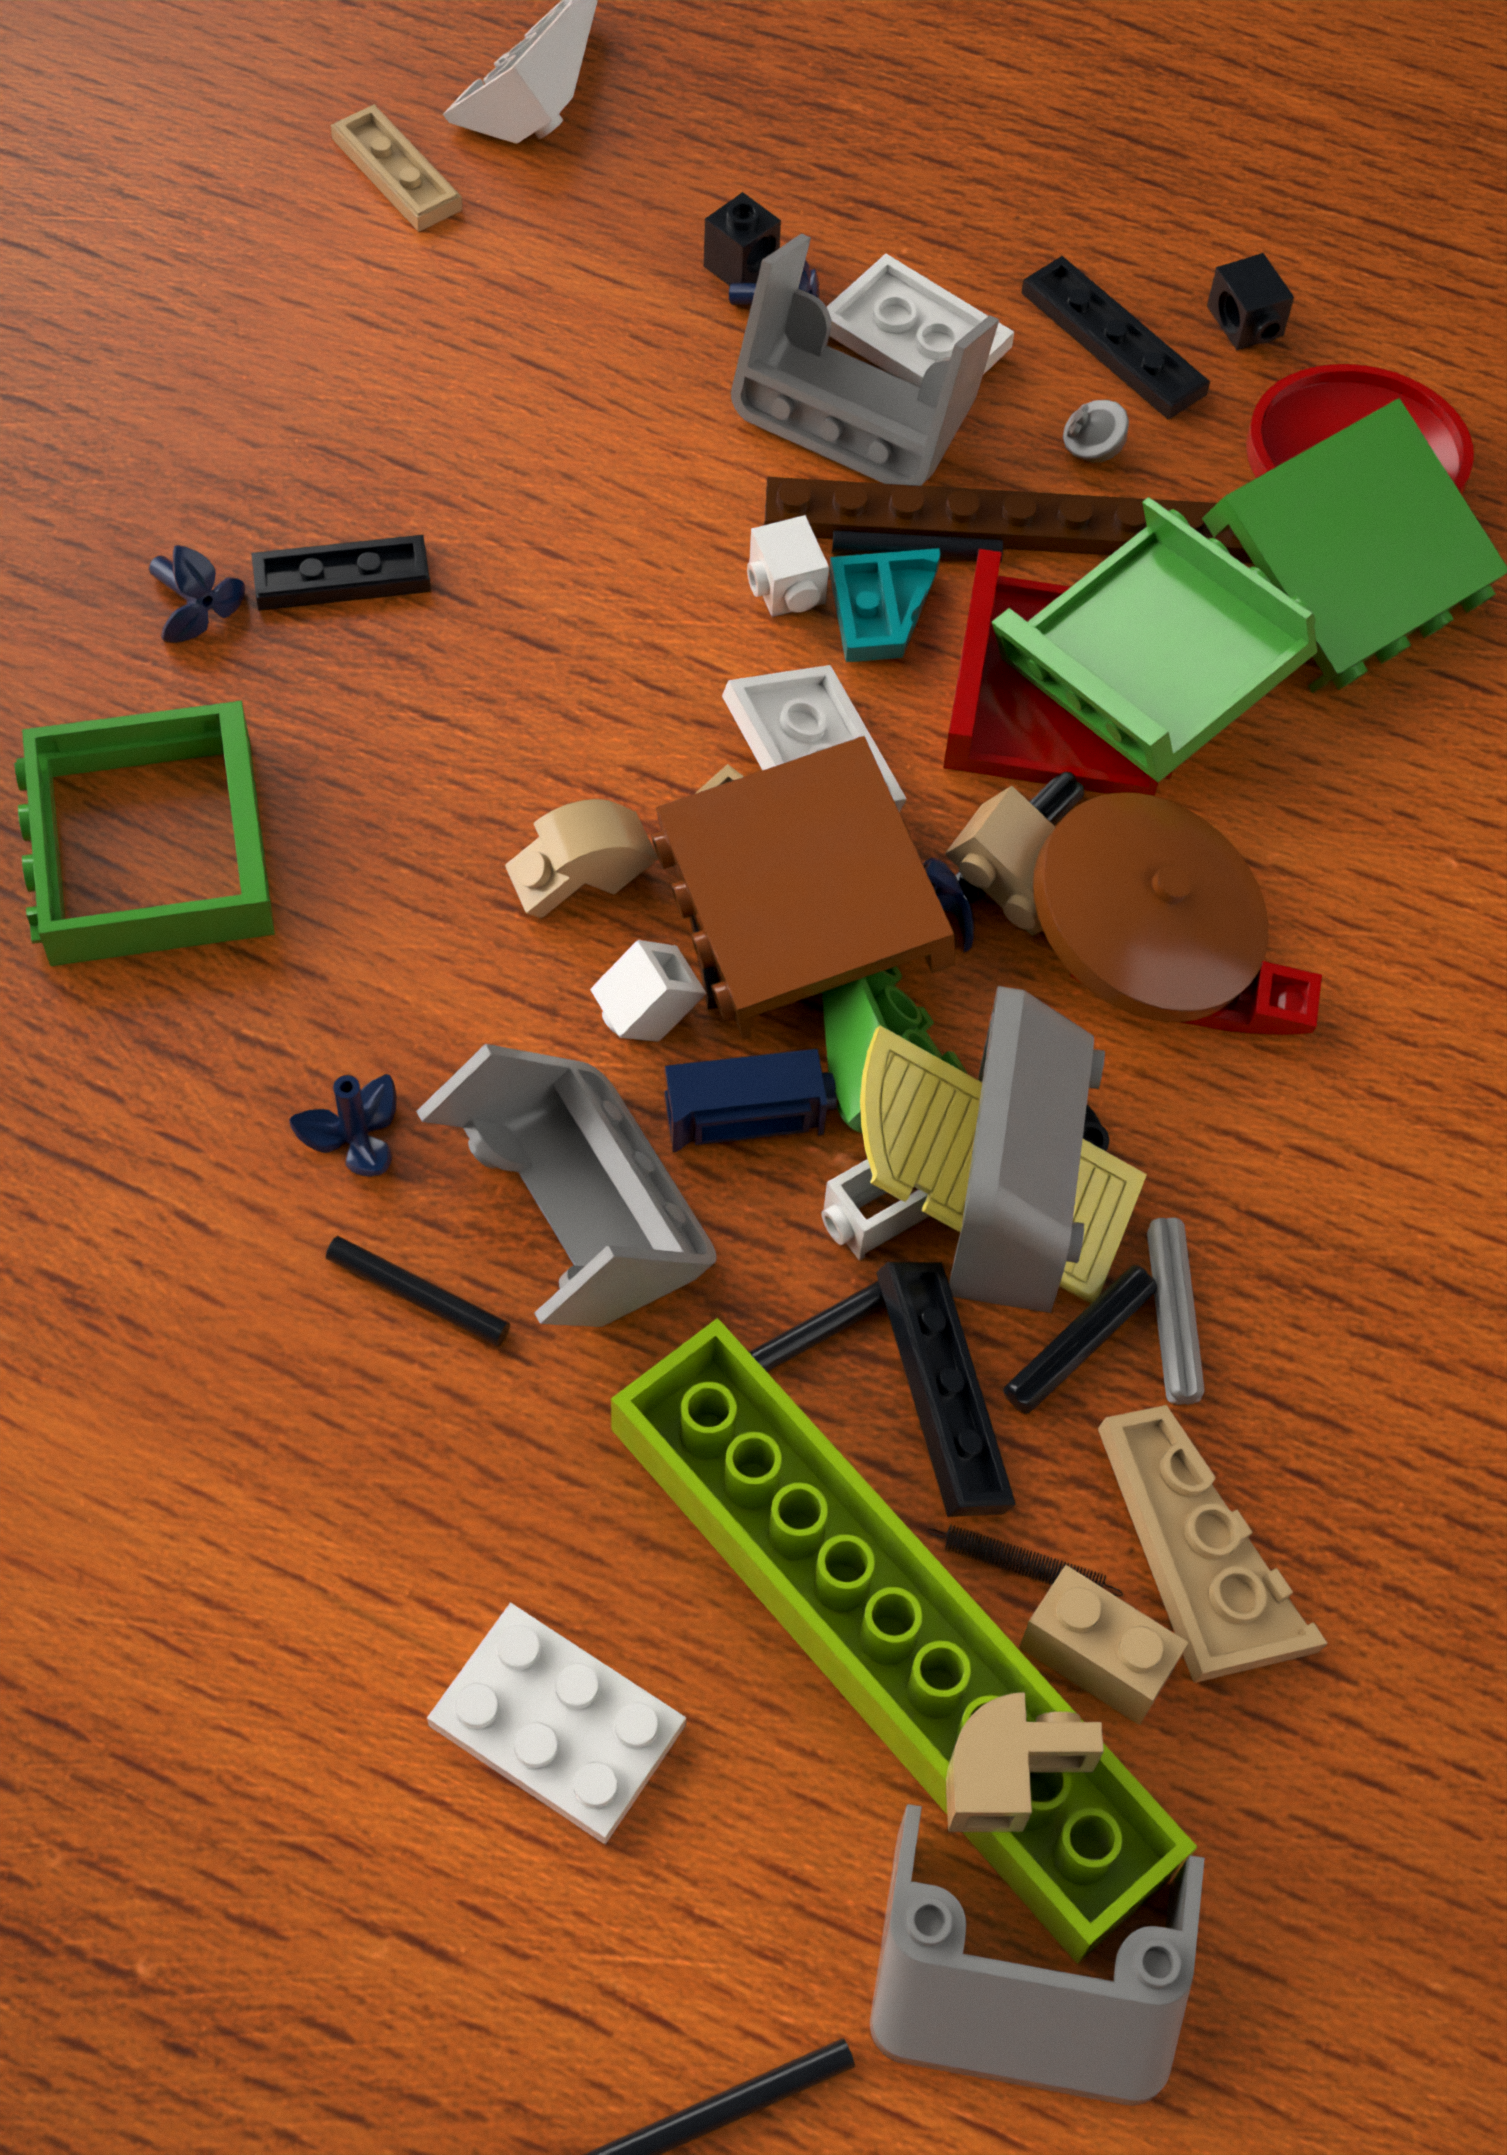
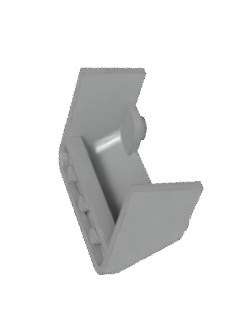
(840, 404)
(1025, 1155)
(588, 1174)
(1026, 2020)

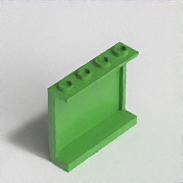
(1365, 539)
(1161, 643)

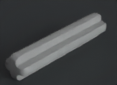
(1175, 1311)

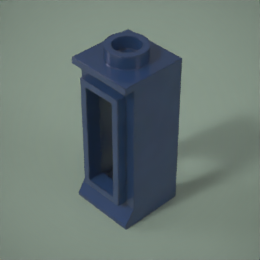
(747, 1098)

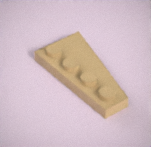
(1201, 1552)

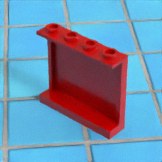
(1008, 724)

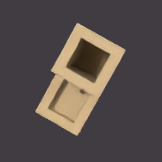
(580, 845)
(998, 1750)

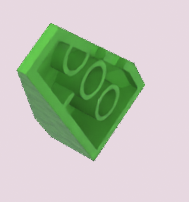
(850, 1021)

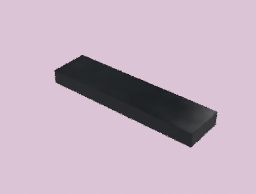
(1115, 337)
(945, 1389)

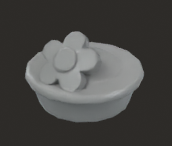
(1096, 431)

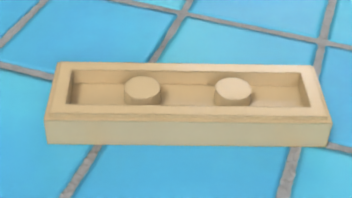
(396, 168)

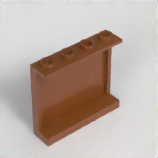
(800, 881)

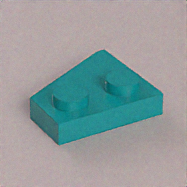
(881, 600)

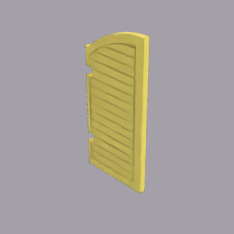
(922, 1135)

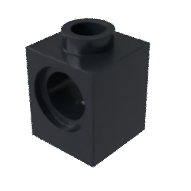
(739, 239)
(1250, 301)

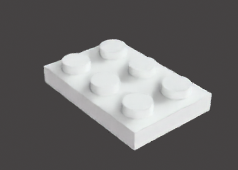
(905, 321)
(799, 715)
(557, 1722)

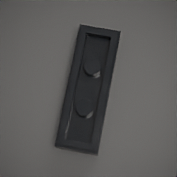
(340, 572)

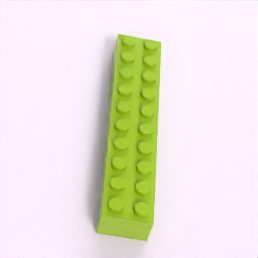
(887, 1624)

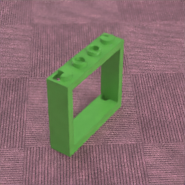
(129, 743)

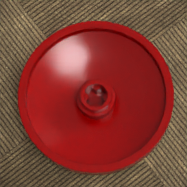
(1331, 397)

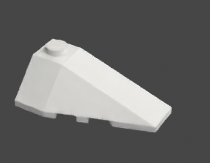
(531, 79)

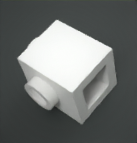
(787, 566)
(647, 991)

